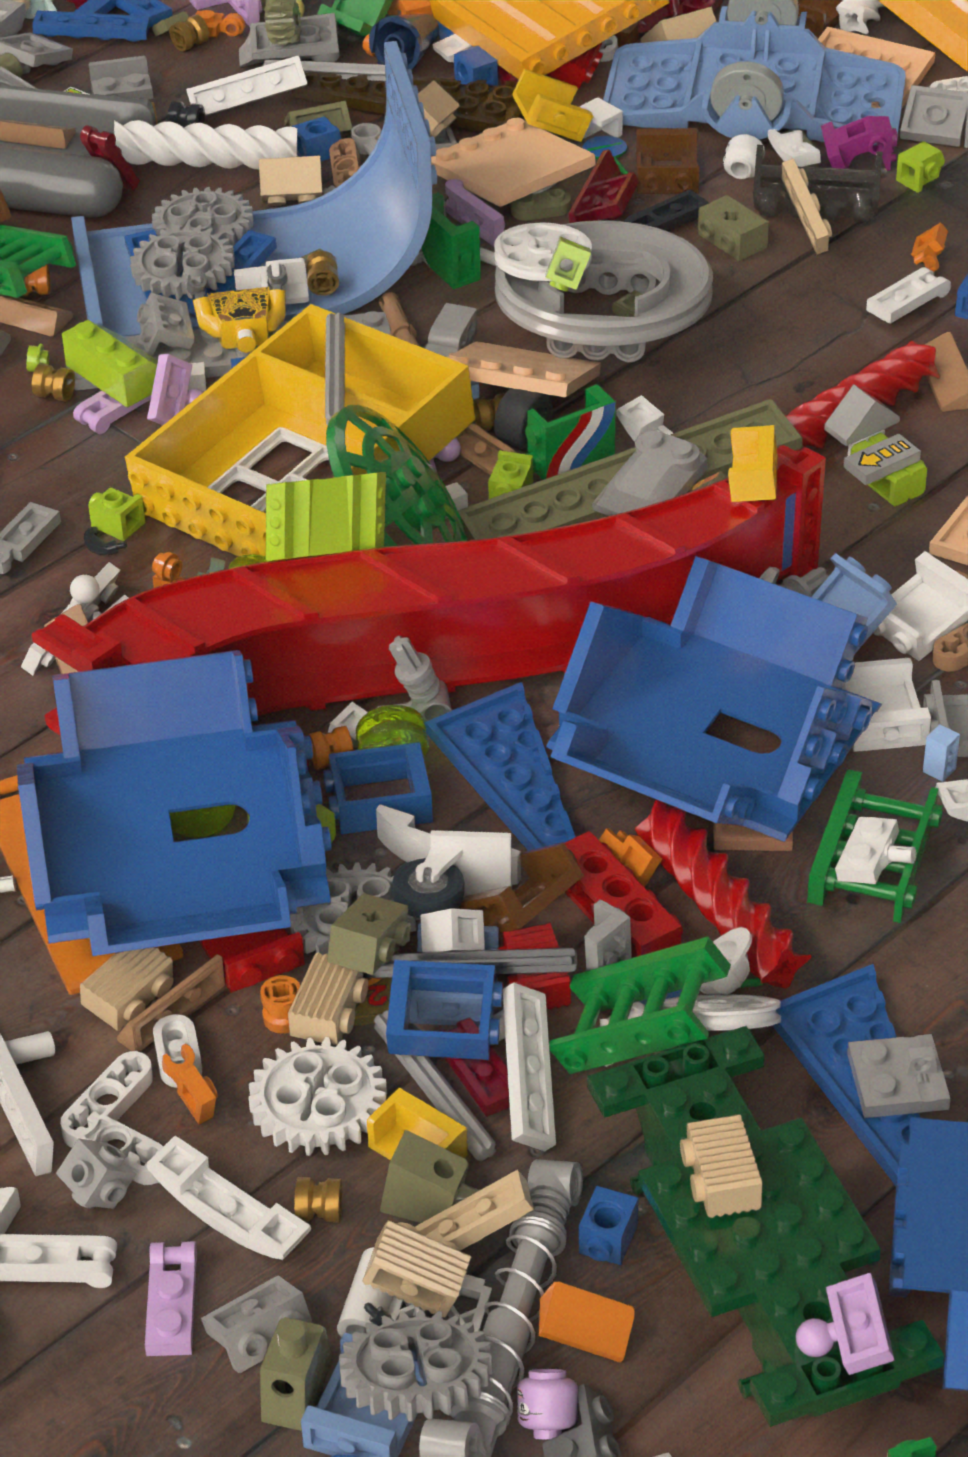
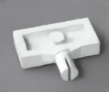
(871, 850)

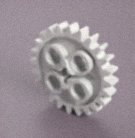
(339, 1099)

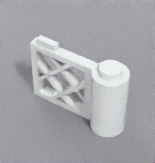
(355, 1317)

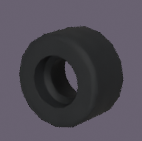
(512, 415)

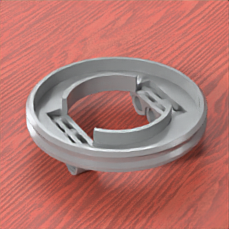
(625, 251)

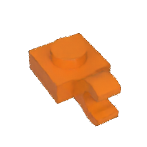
(929, 246)
(632, 852)
(195, 1091)

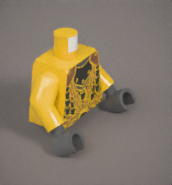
(240, 316)

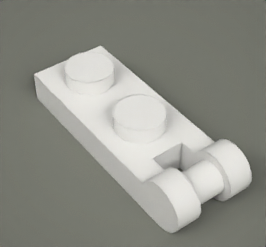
(907, 295)
(57, 1258)

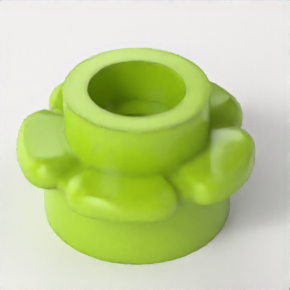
(35, 356)

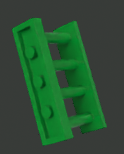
(26, 252)
(840, 826)
(634, 980)

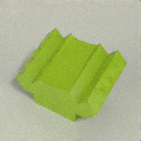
(325, 516)

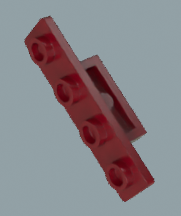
(604, 192)

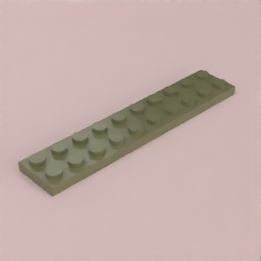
(570, 495)

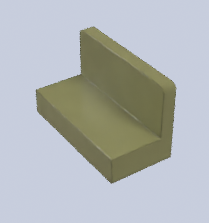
(336, 113)

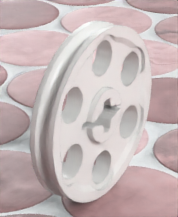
(534, 249)
(733, 1011)

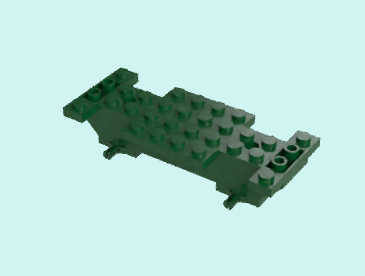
(765, 1260)

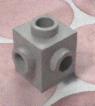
(96, 1174)

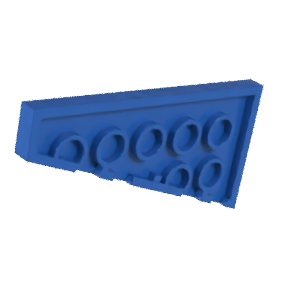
(506, 763)
(818, 1031)

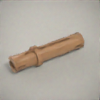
(397, 318)

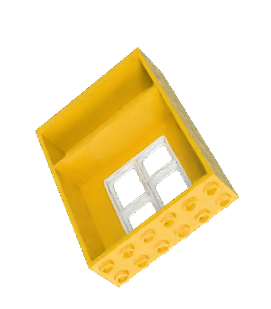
(279, 399)

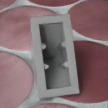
(859, 417)

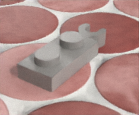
(26, 533)

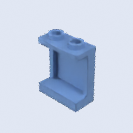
(857, 592)
(449, 1007)
(345, 1429)

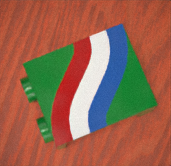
(572, 438)

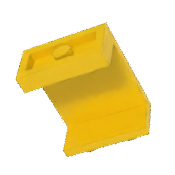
(549, 107)

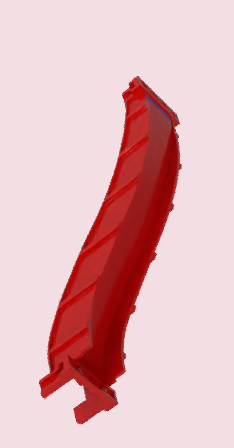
(472, 606)

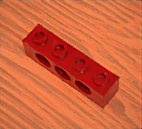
(616, 884)

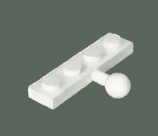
(85, 591)

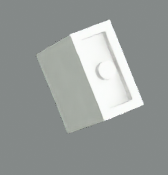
(926, 607)
(900, 718)

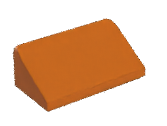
(585, 1321)

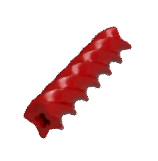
(881, 379)
(718, 895)

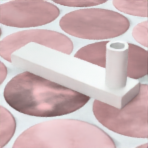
(249, 86)
(528, 1066)
(18, 1102)

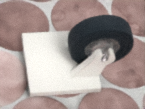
(454, 868)

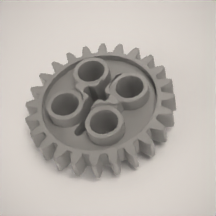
(206, 208)
(160, 261)
(316, 920)
(382, 1369)

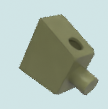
(423, 1180)
(296, 1356)

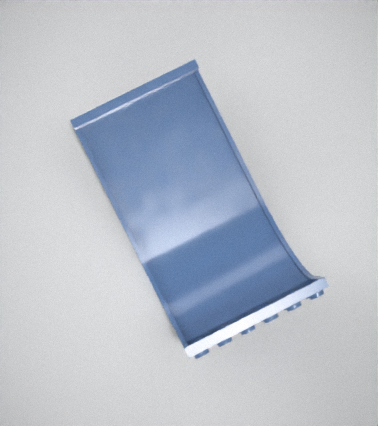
(367, 222)

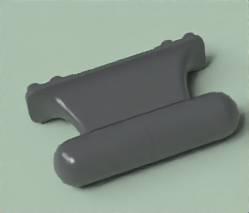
(68, 178)

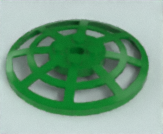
(413, 488)

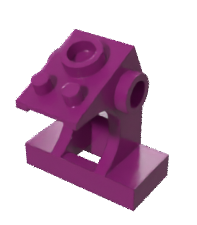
(859, 137)

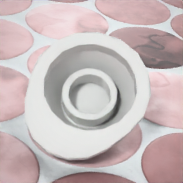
(734, 948)

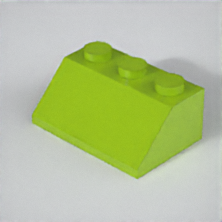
(110, 362)

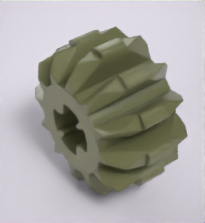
(282, 21)

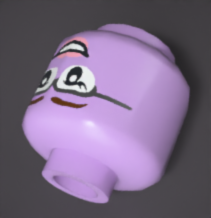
(547, 1402)

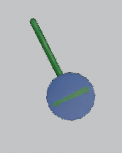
(615, 145)

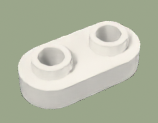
(169, 1036)

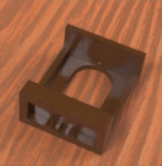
(667, 145)
(550, 874)

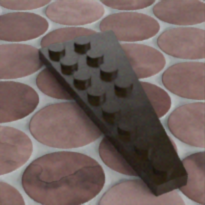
(479, 109)

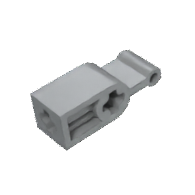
(452, 329)

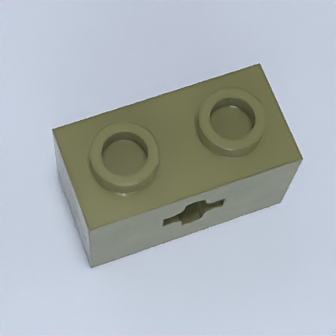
(733, 227)
(368, 934)

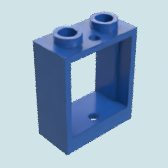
(375, 766)
(442, 978)

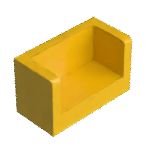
(754, 464)
(409, 1113)

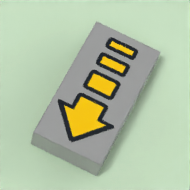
(882, 459)

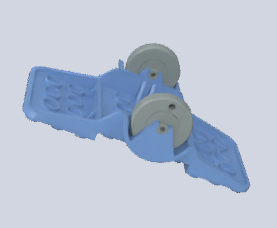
(751, 77)

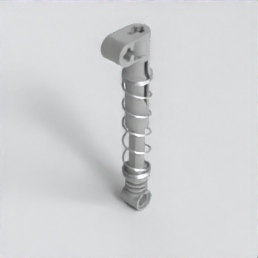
(538, 1235)

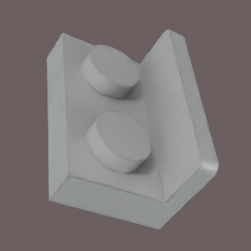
(121, 77)
(166, 322)
(609, 938)
(250, 1321)

